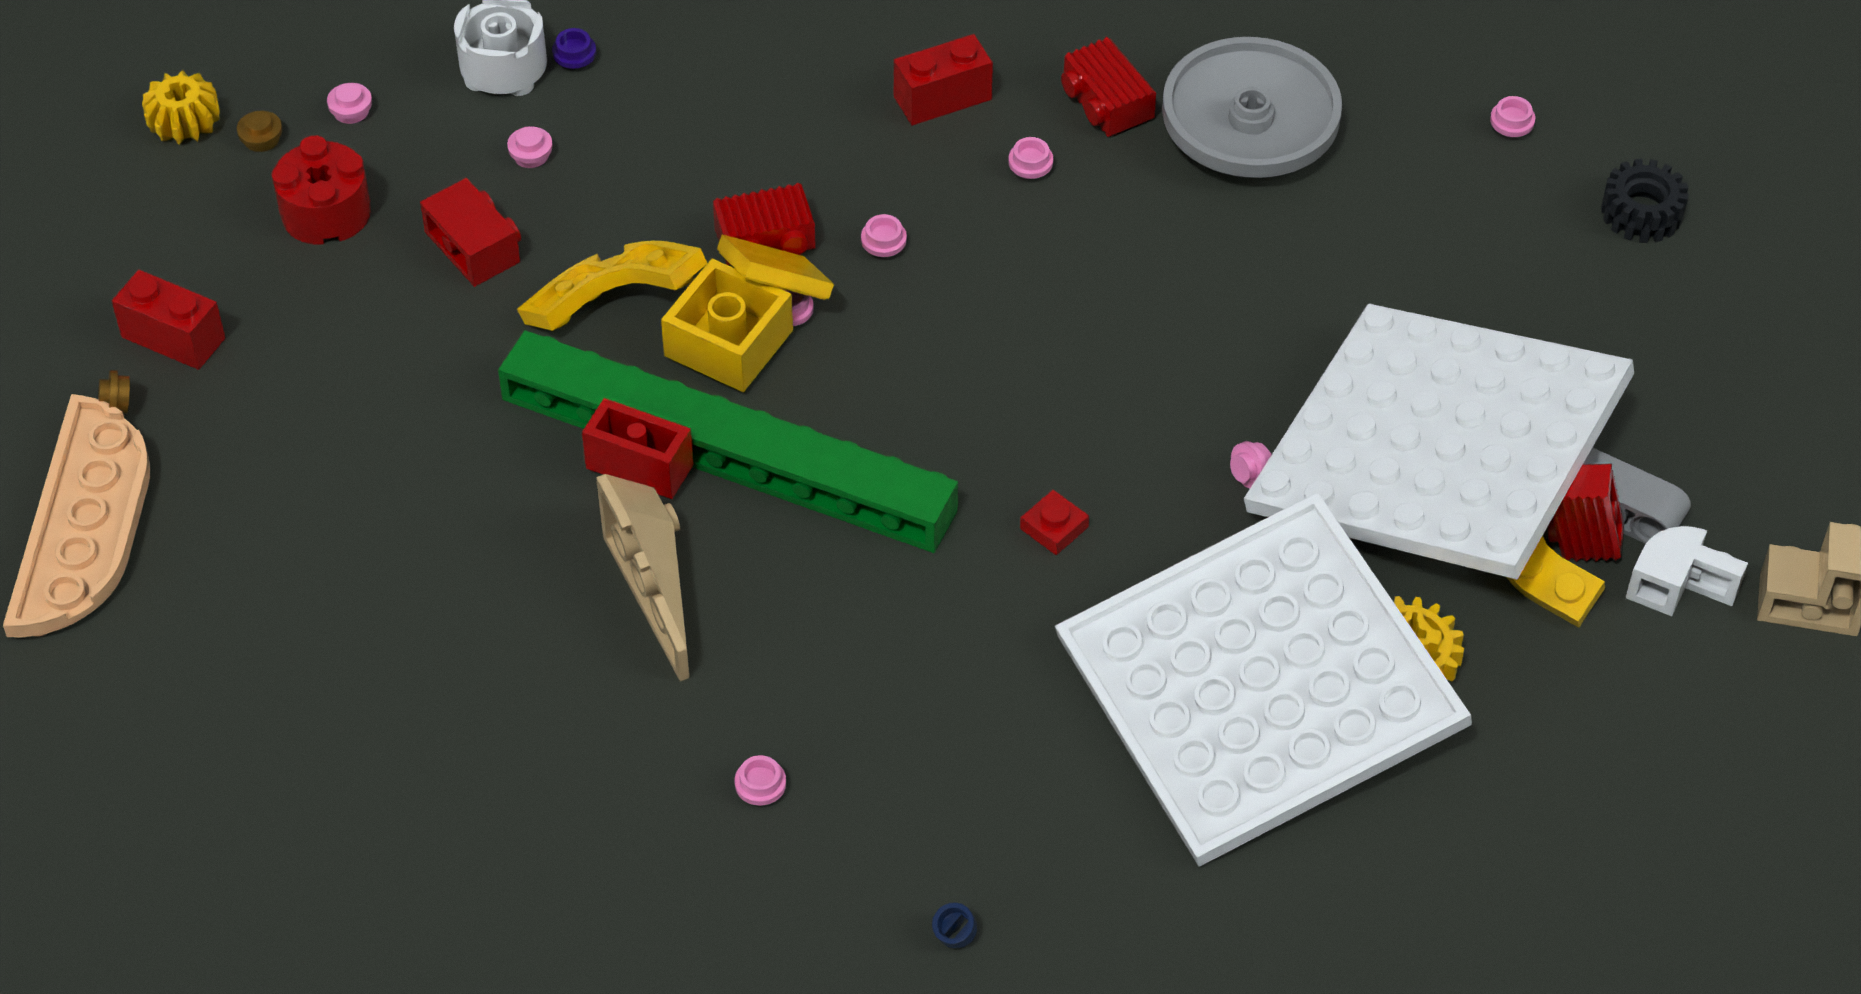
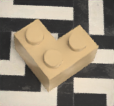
(1813, 586)

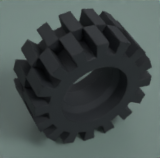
(1640, 218)

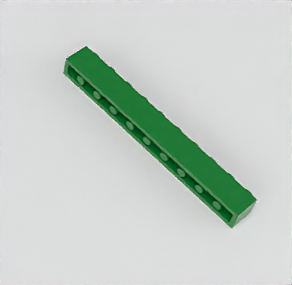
(740, 442)

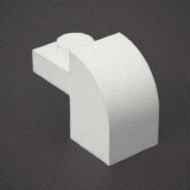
(1680, 561)

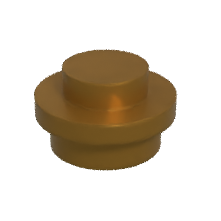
(259, 130)
(115, 391)

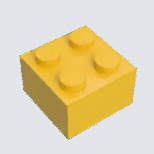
(727, 325)

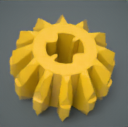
(181, 107)

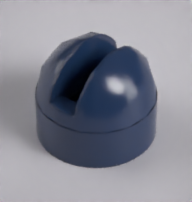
(949, 919)

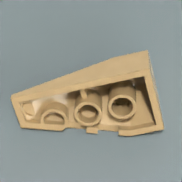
(644, 546)

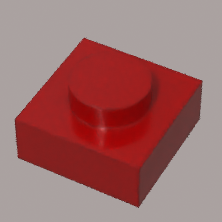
(1054, 522)

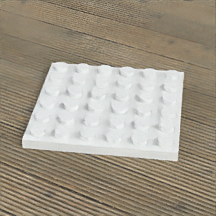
(1444, 437)
(1261, 678)

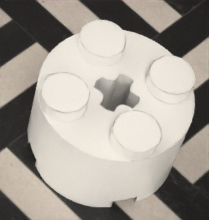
(500, 46)

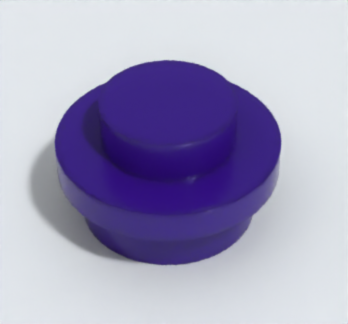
(574, 48)

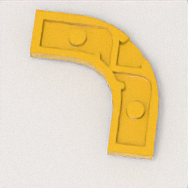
(642, 262)
(1558, 585)

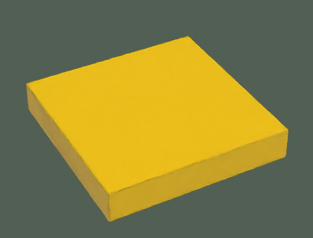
(775, 267)

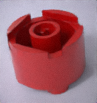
(321, 191)

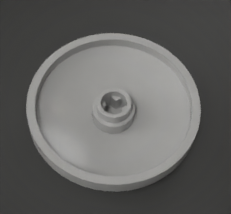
(1251, 107)

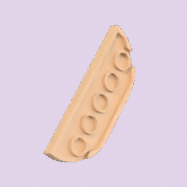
(81, 521)

